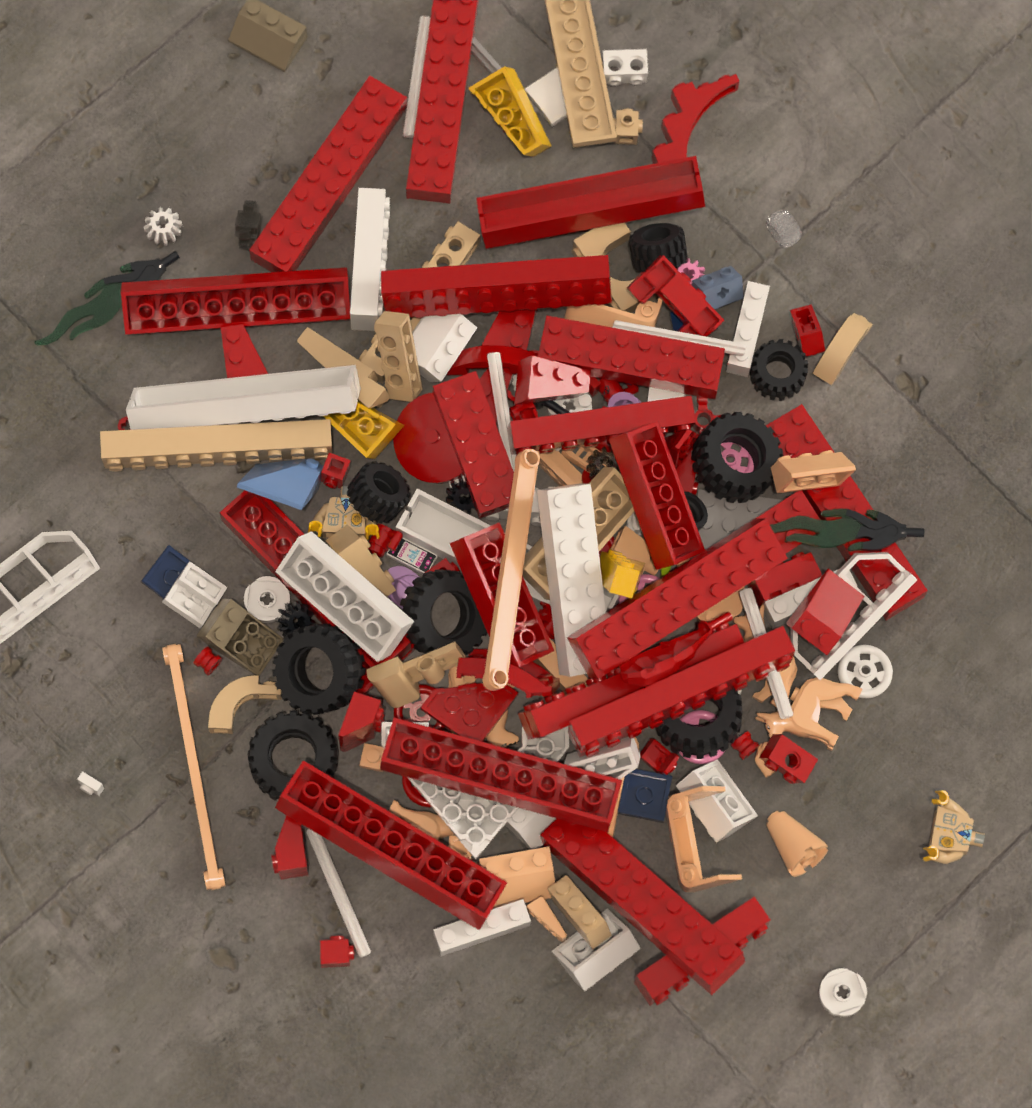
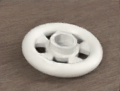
(876, 656)

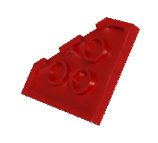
(469, 708)

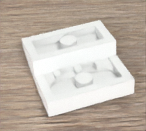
(548, 97)
(194, 594)

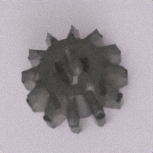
(598, 459)

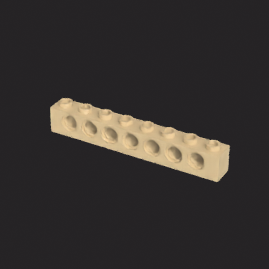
(455, 236)

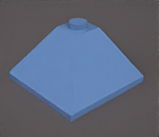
(284, 481)

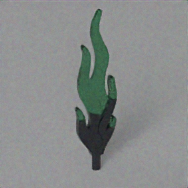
(109, 300)
(882, 530)

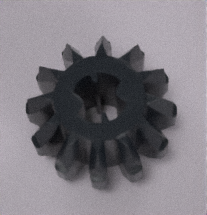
(454, 496)
(295, 610)

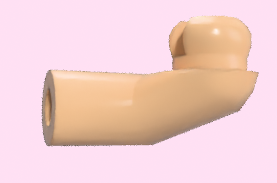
(760, 763)

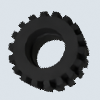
(657, 240)
(783, 353)
(378, 492)

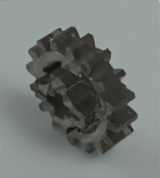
(247, 224)

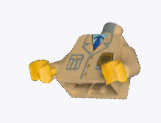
(338, 514)
(950, 831)

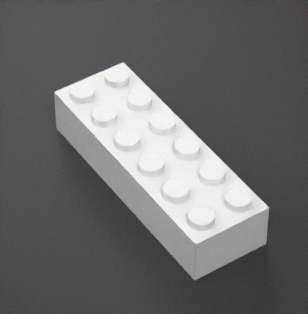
(369, 257)
(344, 596)

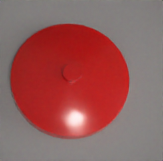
(424, 443)

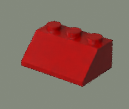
(360, 722)

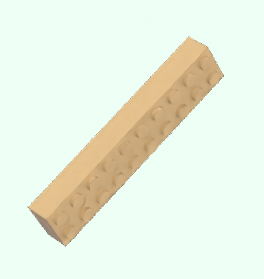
(216, 444)

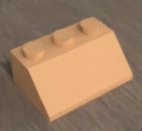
(811, 471)
(526, 872)

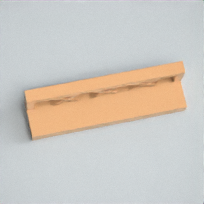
(559, 468)

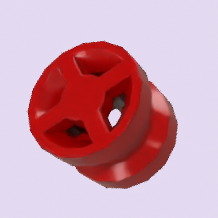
(207, 661)
(745, 745)

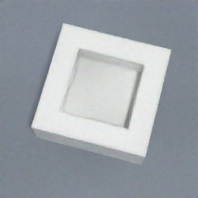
(89, 784)

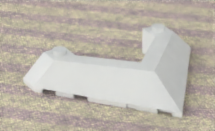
(477, 819)

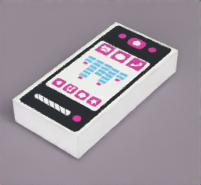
(413, 556)

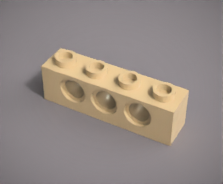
(398, 356)

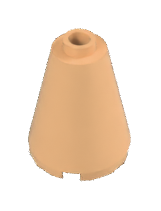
(795, 843)

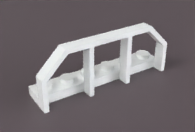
(49, 591)
(868, 616)

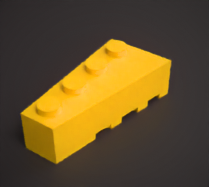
(512, 110)
(366, 429)
(620, 573)

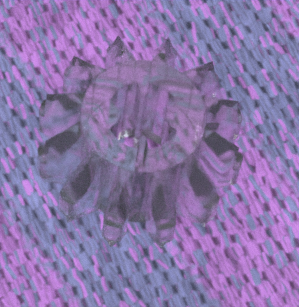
(784, 228)

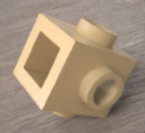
(627, 126)

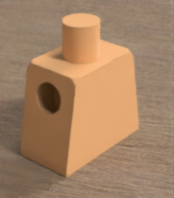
(634, 548)

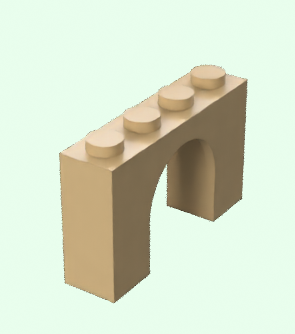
(600, 242)

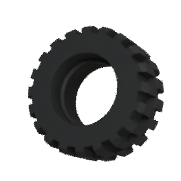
(714, 470)
(418, 608)
(292, 675)
(283, 728)
(708, 738)

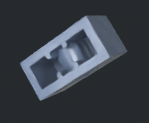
(720, 286)

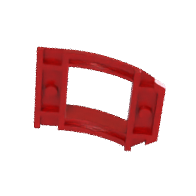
(528, 678)

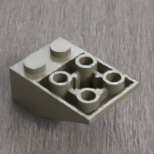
(240, 636)

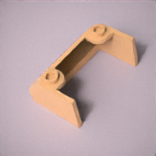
(603, 315)
(684, 841)

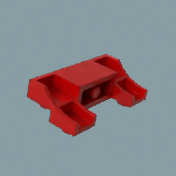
(678, 295)

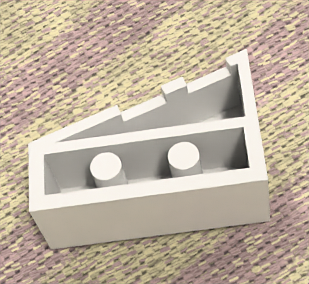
(612, 761)

